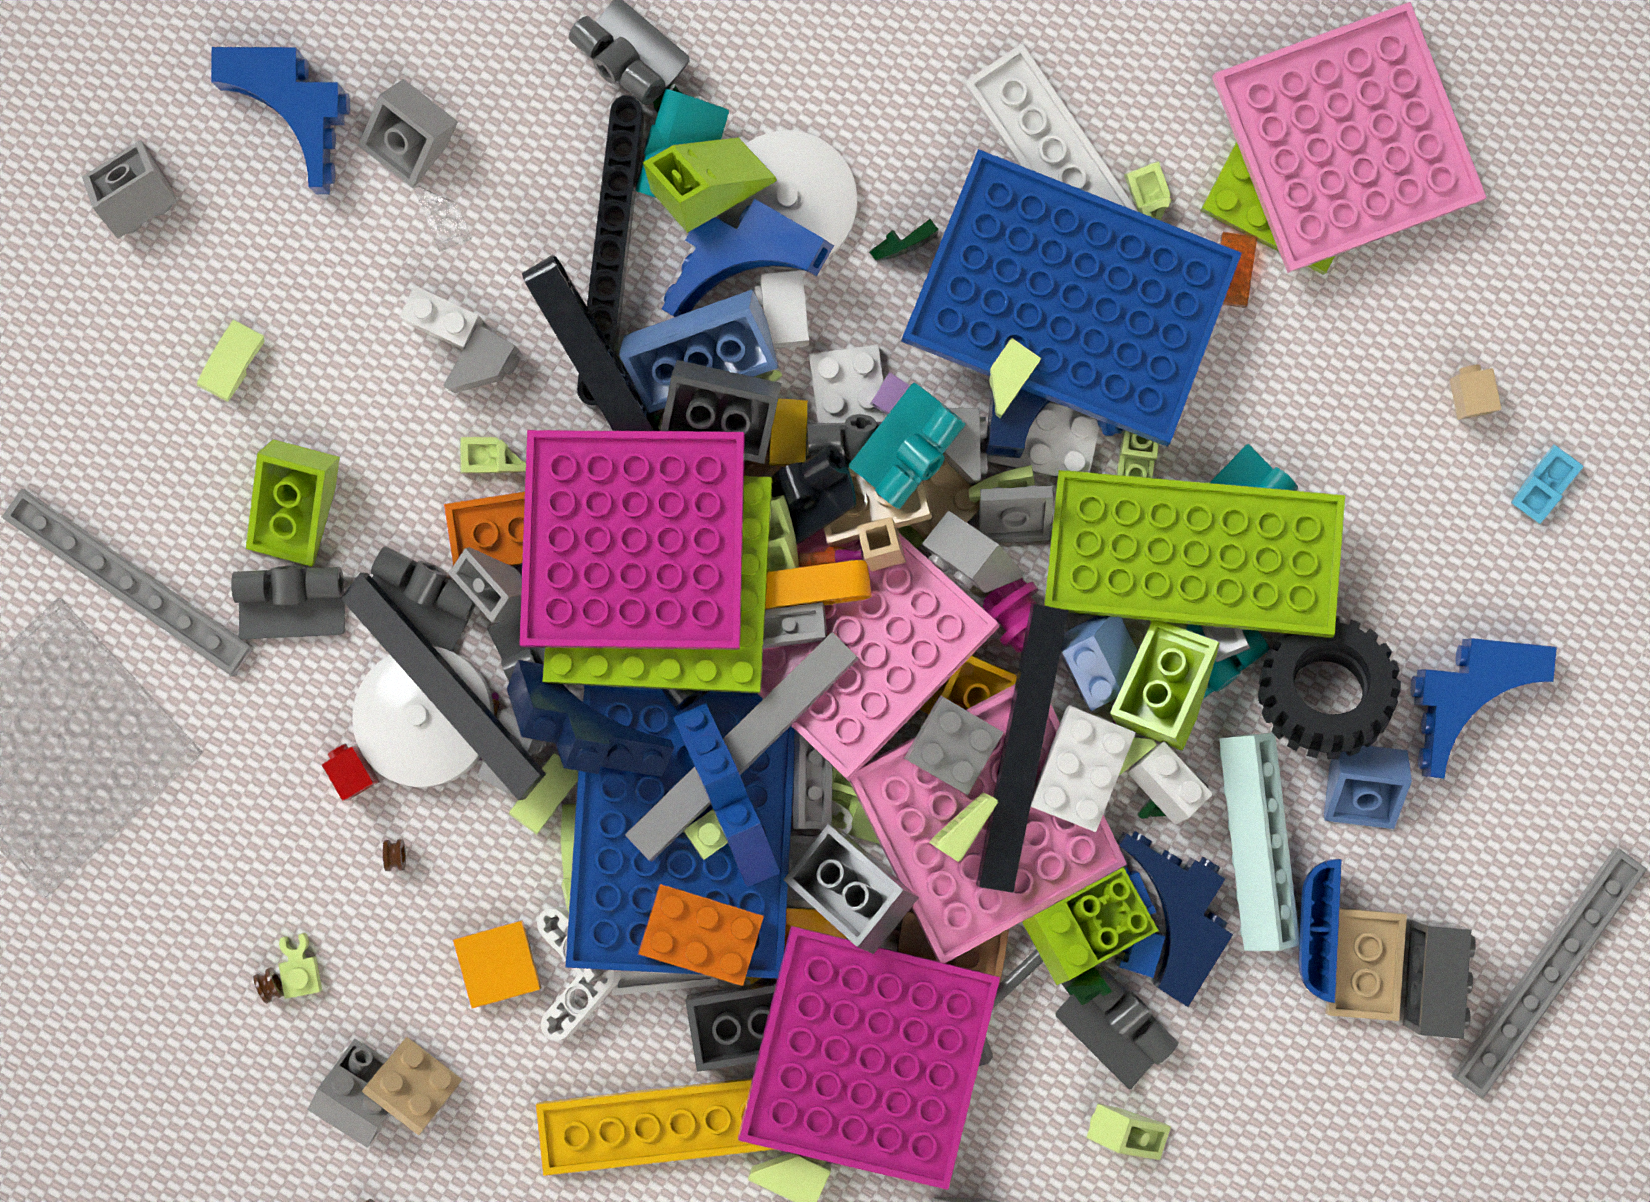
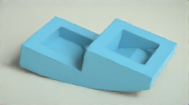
(1546, 483)

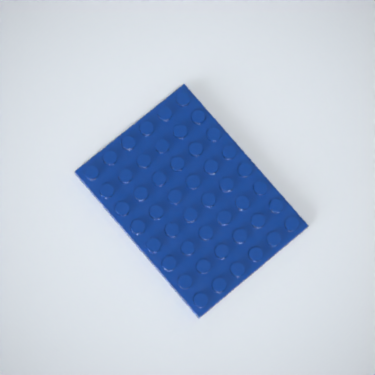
(1082, 283)
(617, 884)

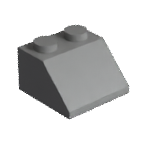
(407, 132)
(129, 190)
(970, 554)

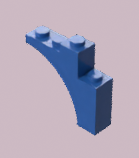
(276, 80)
(722, 251)
(1453, 697)
(727, 795)

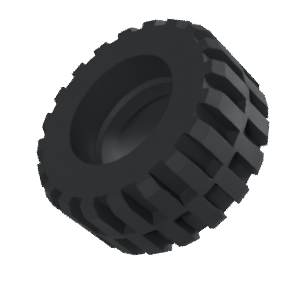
(1323, 731)

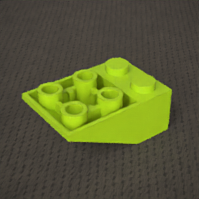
(705, 178)
(1090, 926)

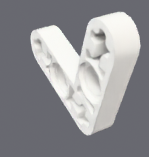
(565, 1002)

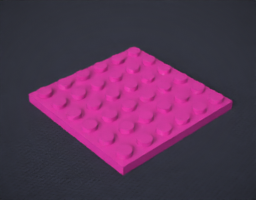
(633, 540)
(869, 1058)

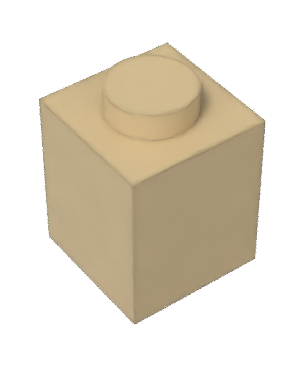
(1475, 392)
(881, 544)

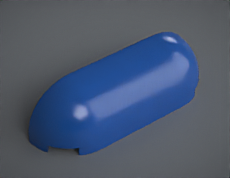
(1320, 929)

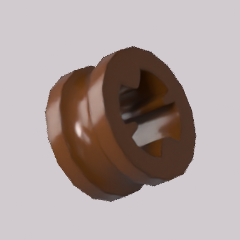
(394, 855)
(268, 985)

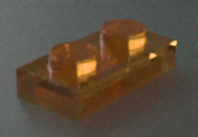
(1240, 285)

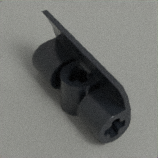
(816, 491)

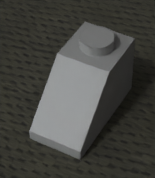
(483, 361)
(489, 584)

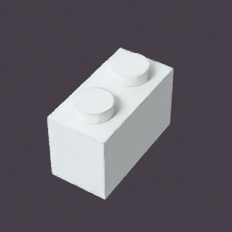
(784, 307)
(440, 317)
(1170, 783)

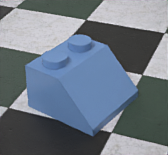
(1098, 658)
(1368, 787)

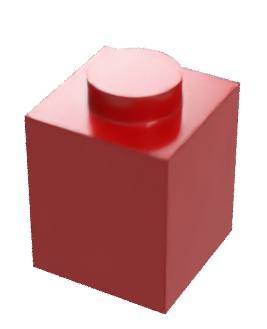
(349, 771)

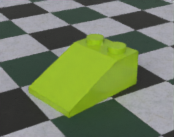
(291, 501)
(1166, 684)

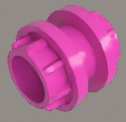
(1011, 608)

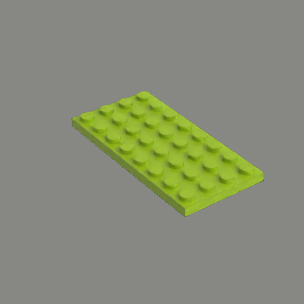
(1196, 553)

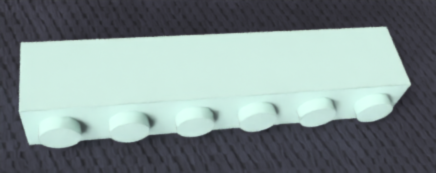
(1259, 842)

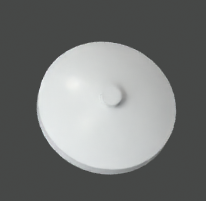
(810, 188)
(405, 731)

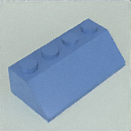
(720, 336)

